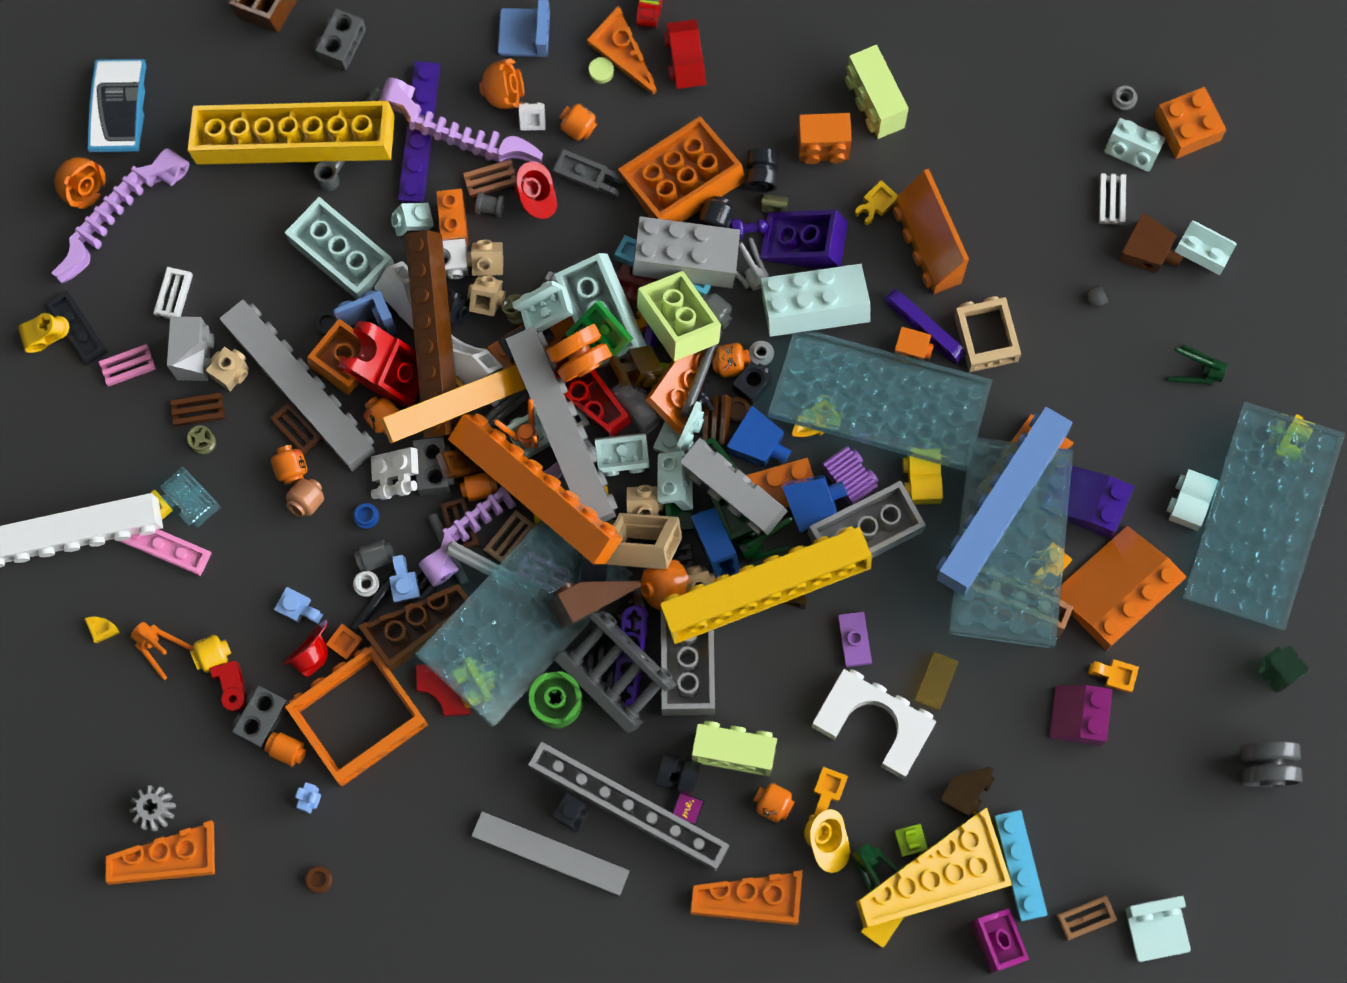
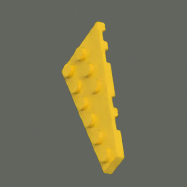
(951, 870)

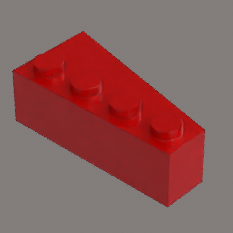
(596, 401)

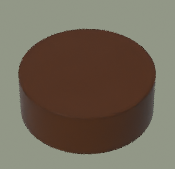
(739, 409)
(319, 879)

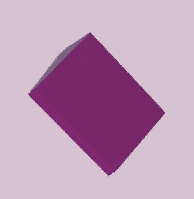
(999, 940)

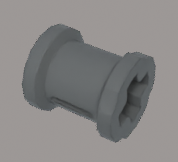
(489, 204)

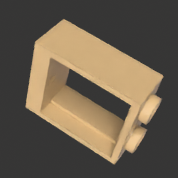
(990, 358)
(649, 527)

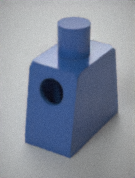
(758, 440)
(812, 499)

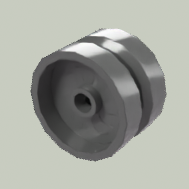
(1272, 764)

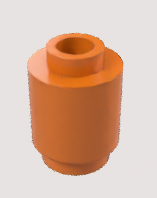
(478, 486)
(285, 749)

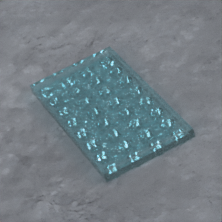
(881, 399)
(1263, 516)
(1021, 580)
(506, 627)

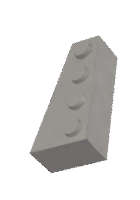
(733, 487)

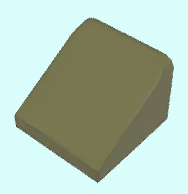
(774, 203)

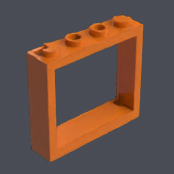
(322, 686)

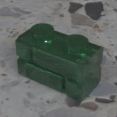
(1282, 668)

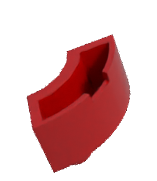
(686, 54)

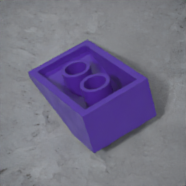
(805, 238)
(1097, 501)

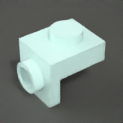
(411, 217)

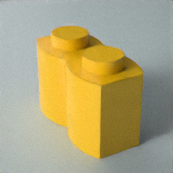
(924, 480)

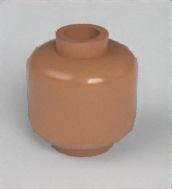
(304, 497)

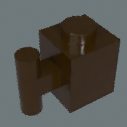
(638, 367)

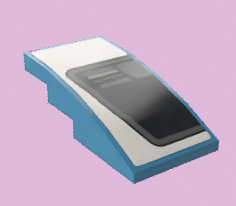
(116, 105)

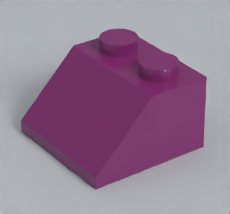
(1081, 714)

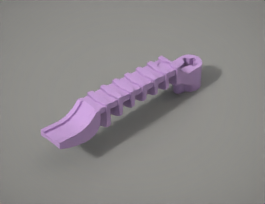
(512, 147)
(166, 167)
(440, 566)

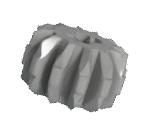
(144, 816)

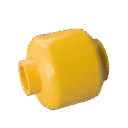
(210, 653)

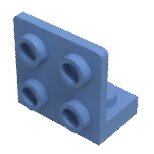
(525, 31)
(366, 307)

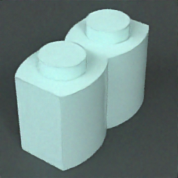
(1192, 499)

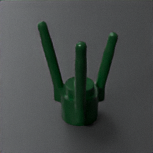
(1212, 369)
(750, 544)
(866, 861)

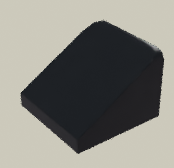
(592, 572)

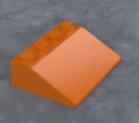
(683, 172)
(931, 234)
(1119, 586)

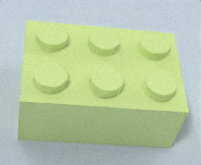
(876, 92)
(678, 315)
(734, 748)

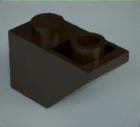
(965, 790)

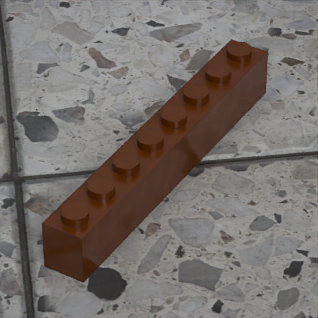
(431, 321)

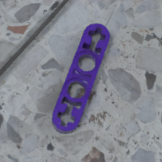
(921, 322)
(627, 622)

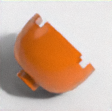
(502, 85)
(79, 182)
(661, 583)

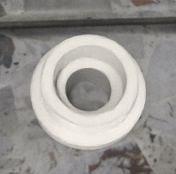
(360, 578)

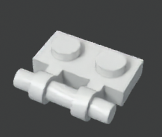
(391, 466)

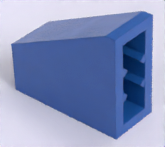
(715, 543)

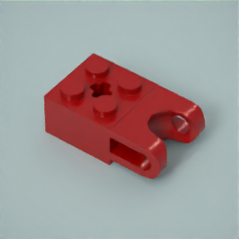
(383, 365)

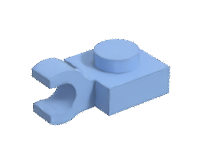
(404, 584)
(296, 605)
(308, 797)

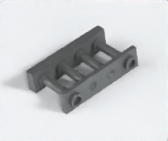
(591, 679)

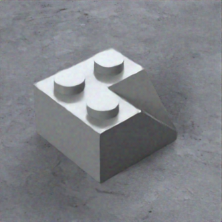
(189, 348)

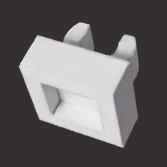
(532, 116)

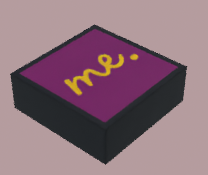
(688, 808)

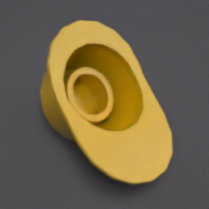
(828, 840)

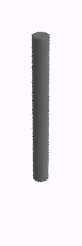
(698, 380)

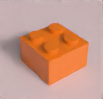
(1190, 122)
(824, 138)
(326, 355)

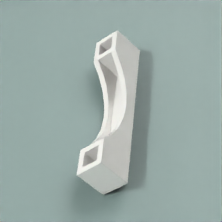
(469, 361)

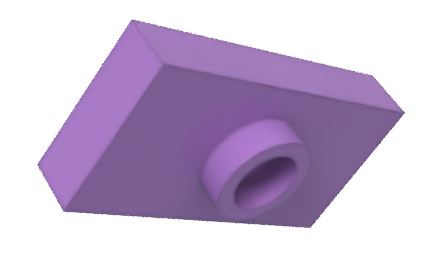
(854, 639)

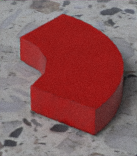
(430, 683)

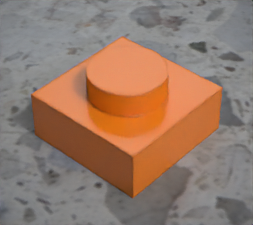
(344, 642)

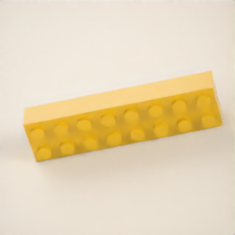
(291, 132)
(766, 584)

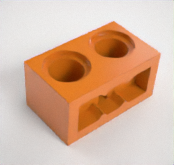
(452, 215)

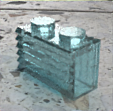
(190, 497)

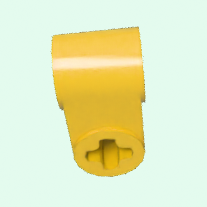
(42, 331)

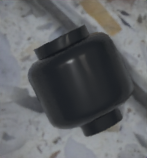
(716, 212)

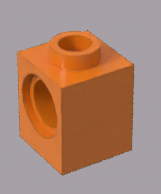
(914, 344)

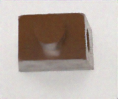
(1150, 246)

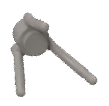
(755, 272)

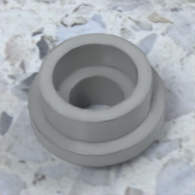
(1127, 92)
(764, 360)

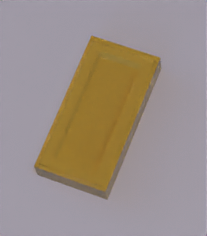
(936, 681)

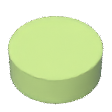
(601, 70)

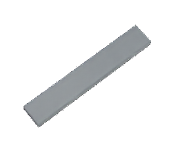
(550, 853)

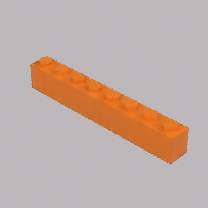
(535, 488)

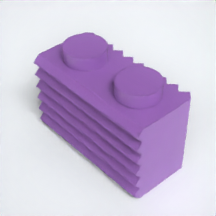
(847, 467)

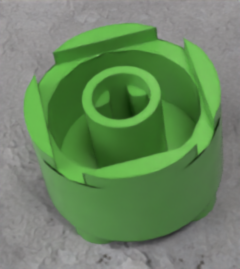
(551, 685)

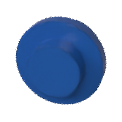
(366, 516)

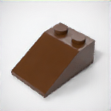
(578, 601)

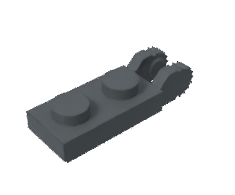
(586, 173)

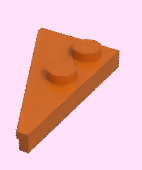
(615, 42)

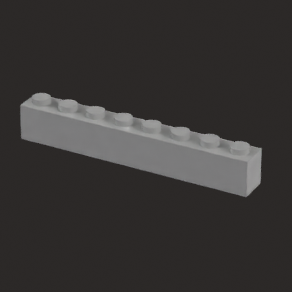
(297, 385)
(559, 422)
(628, 806)

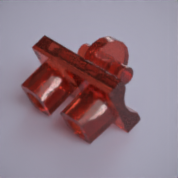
(630, 283)

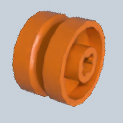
(580, 356)

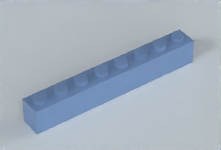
(1003, 501)

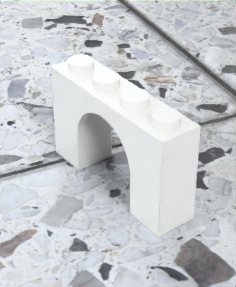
(853, 692)

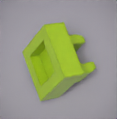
(911, 840)

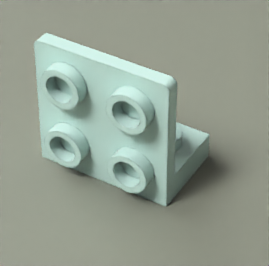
(670, 441)
(1158, 929)

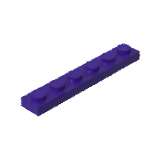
(417, 145)

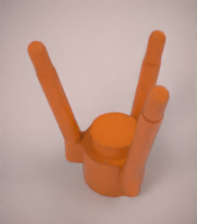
(526, 433)
(147, 637)

